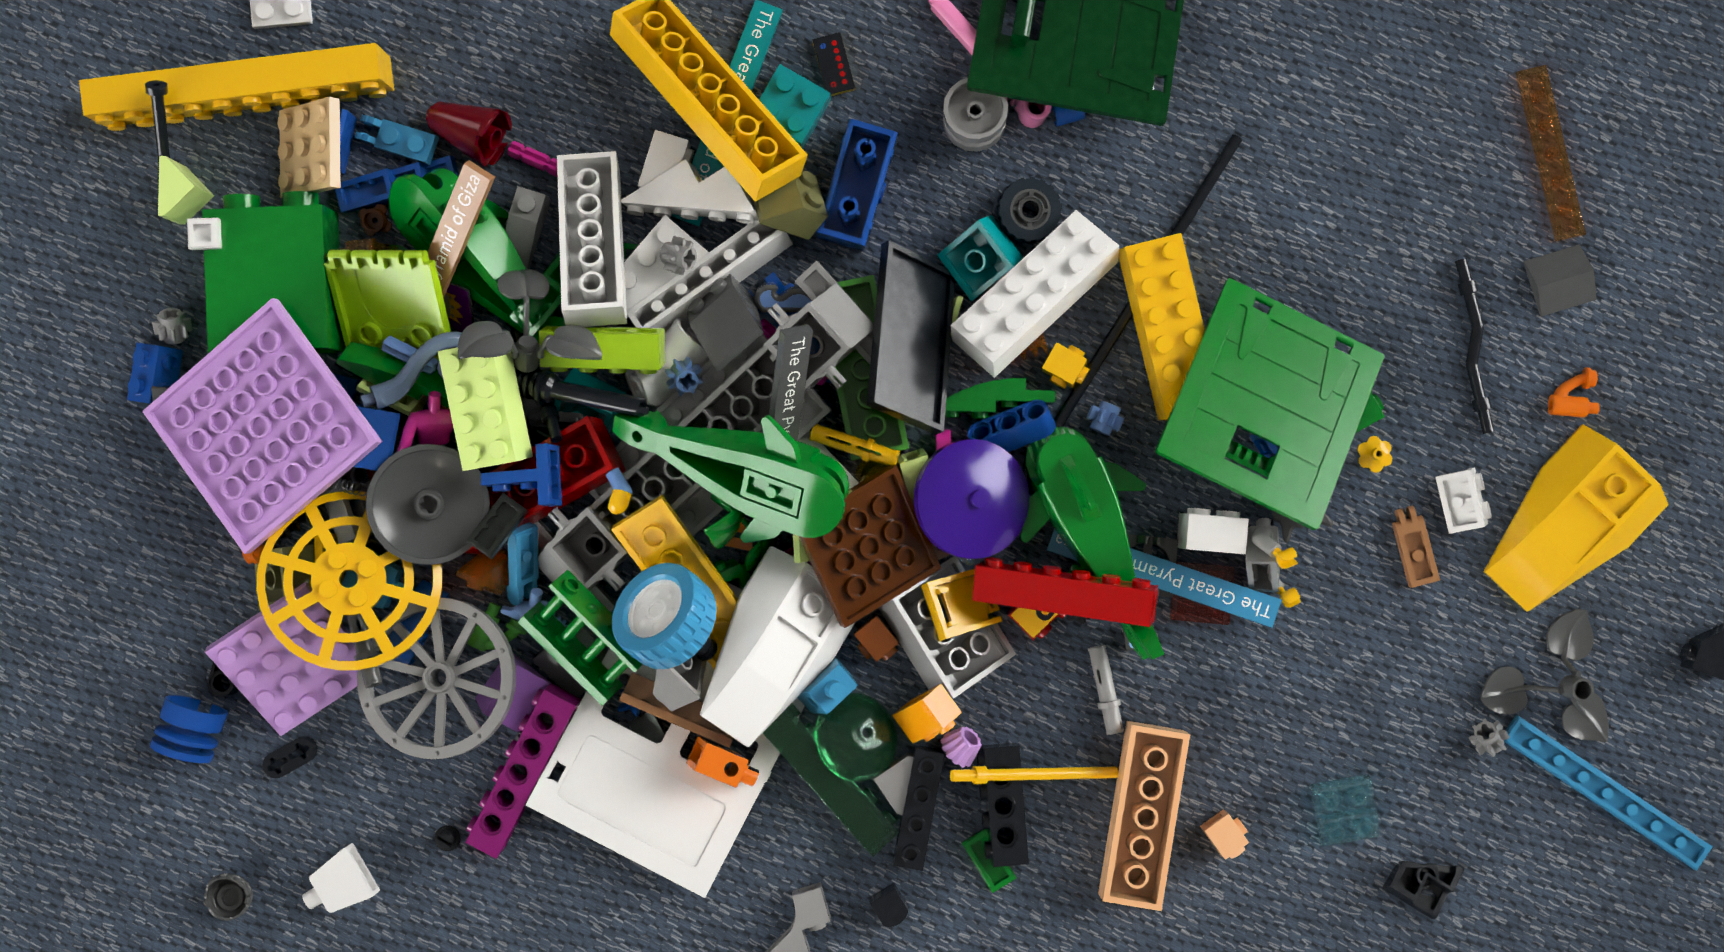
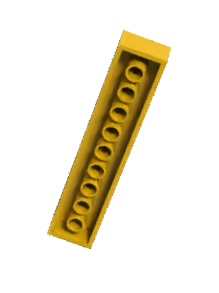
(240, 86)

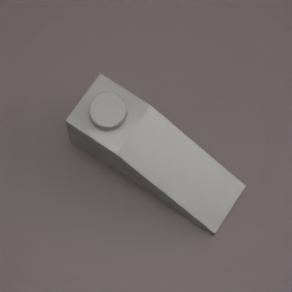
(526, 222)

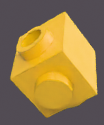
(1066, 366)

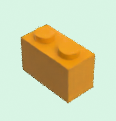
(927, 714)

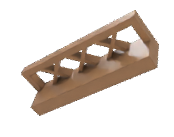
(640, 695)

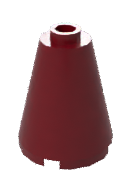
(471, 129)

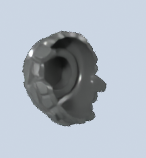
(226, 902)

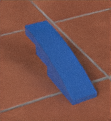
(375, 187)

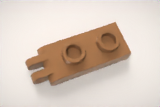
(1414, 548)

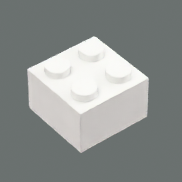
(1212, 533)

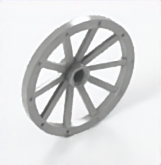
(504, 696)

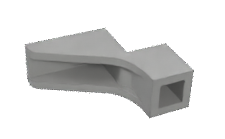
(810, 913)

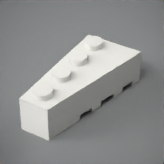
(644, 268)

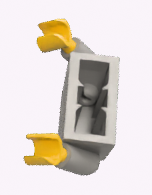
(1266, 558)

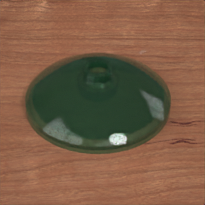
(843, 744)

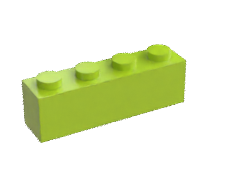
(620, 348)

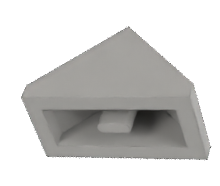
(895, 782)

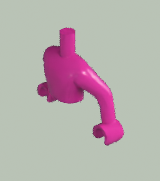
(430, 424)

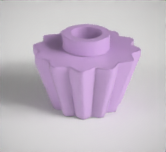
(961, 746)

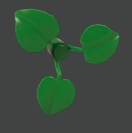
(725, 529)

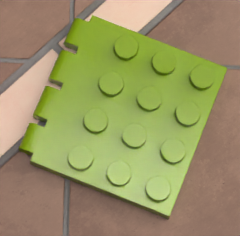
(386, 296)

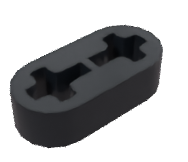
(286, 751)

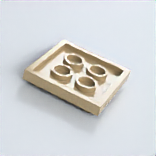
(310, 146)

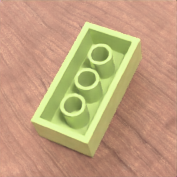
(485, 409)

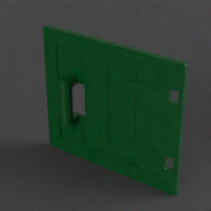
(1086, 59)

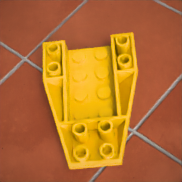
(1574, 518)

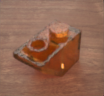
(487, 573)

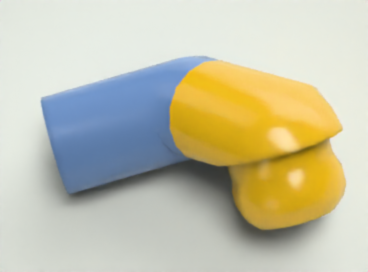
(621, 492)

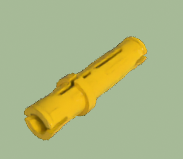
(821, 435)

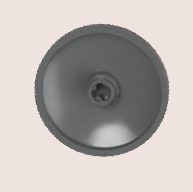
(426, 504)

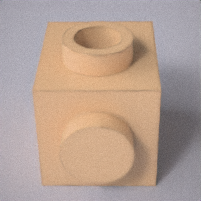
(1226, 834)

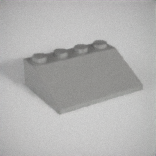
(951, 662)

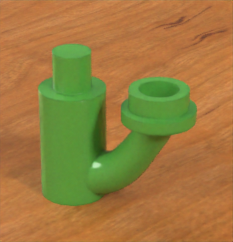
(480, 639)

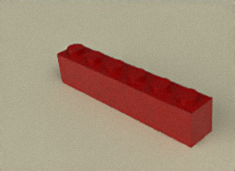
(1065, 592)

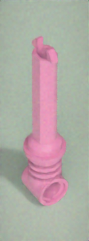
(966, 34)

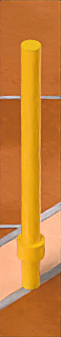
(982, 775)

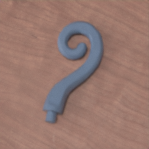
(393, 390)

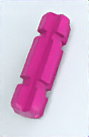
(533, 157)

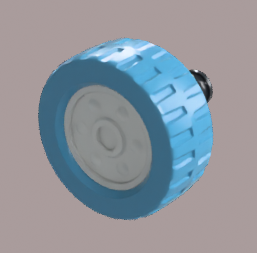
(665, 617)

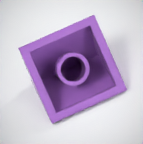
(527, 684)

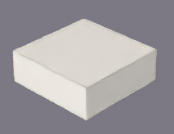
(204, 233)

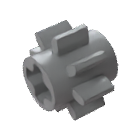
(678, 255)
(172, 326)
(1489, 737)

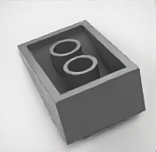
(725, 321)

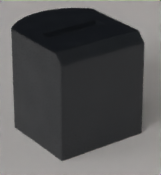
(889, 906)

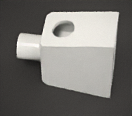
(341, 882)

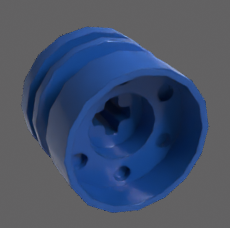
(187, 735)

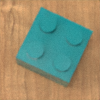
(795, 103)

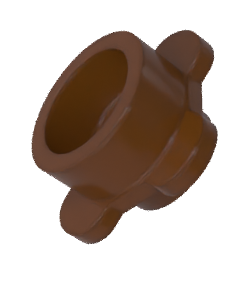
(371, 227)

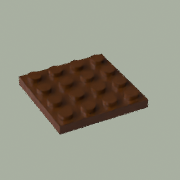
(873, 549)

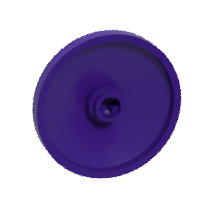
(971, 499)

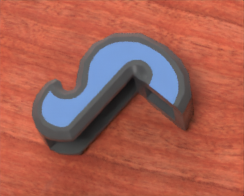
(790, 300)

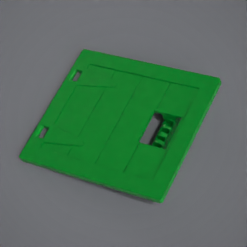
(1280, 383)

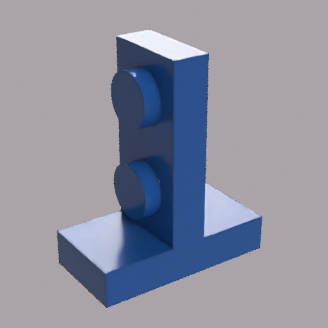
(544, 478)

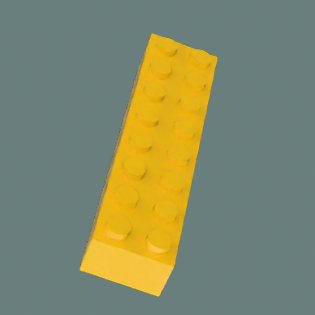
(708, 96)

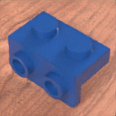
(153, 367)

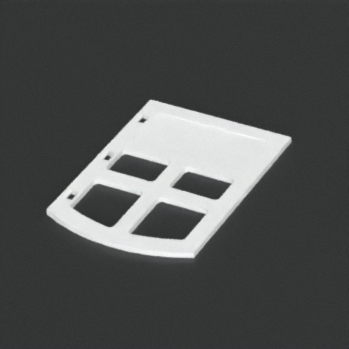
(645, 795)

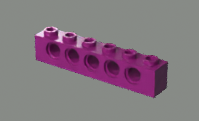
(494, 838)

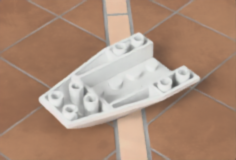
(773, 647)

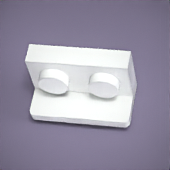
(280, 13)
(1463, 500)

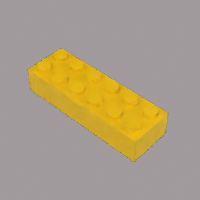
(1163, 313)

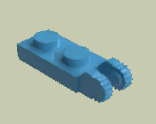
(400, 139)
(522, 562)

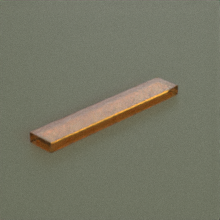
(1550, 153)

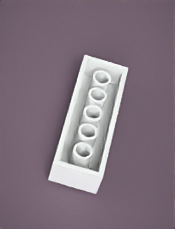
(591, 239)
(1035, 293)

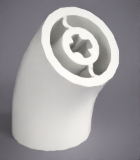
(679, 344)

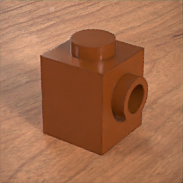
(876, 640)

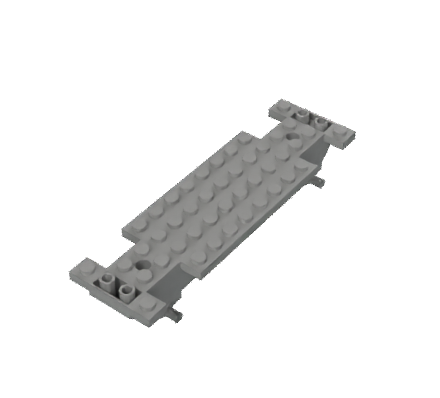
(726, 400)

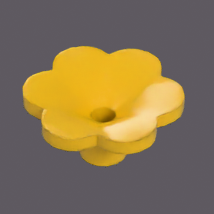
(1368, 455)

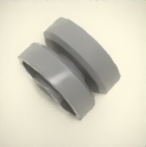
(969, 130)

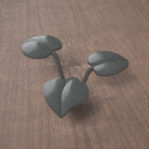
(488, 340)
(1572, 639)

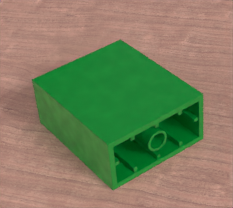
(270, 256)

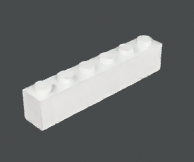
(736, 256)

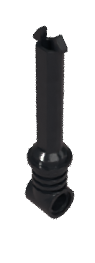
(546, 387)

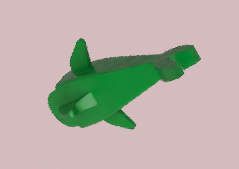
(489, 253)
(758, 473)
(1083, 506)

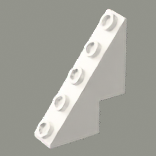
(686, 194)

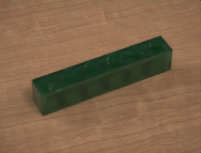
(842, 797)

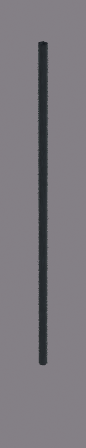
(1126, 313)

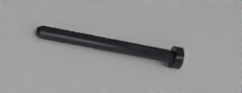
(157, 90)

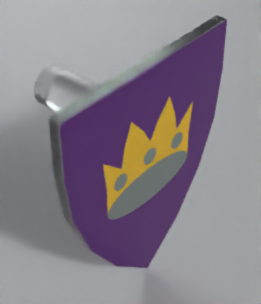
(459, 306)

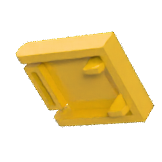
(961, 611)

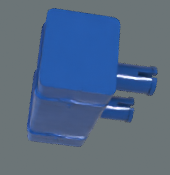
(857, 184)

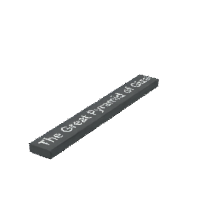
(790, 377)

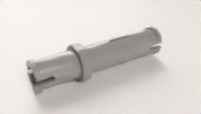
(1106, 691)

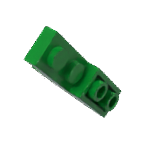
(982, 398)

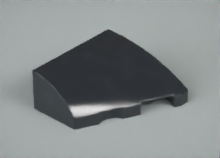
(1411, 878)

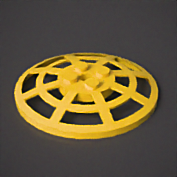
(341, 600)

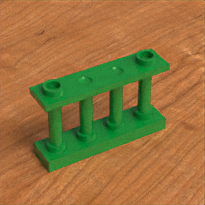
(567, 649)

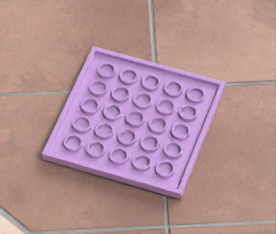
(261, 426)

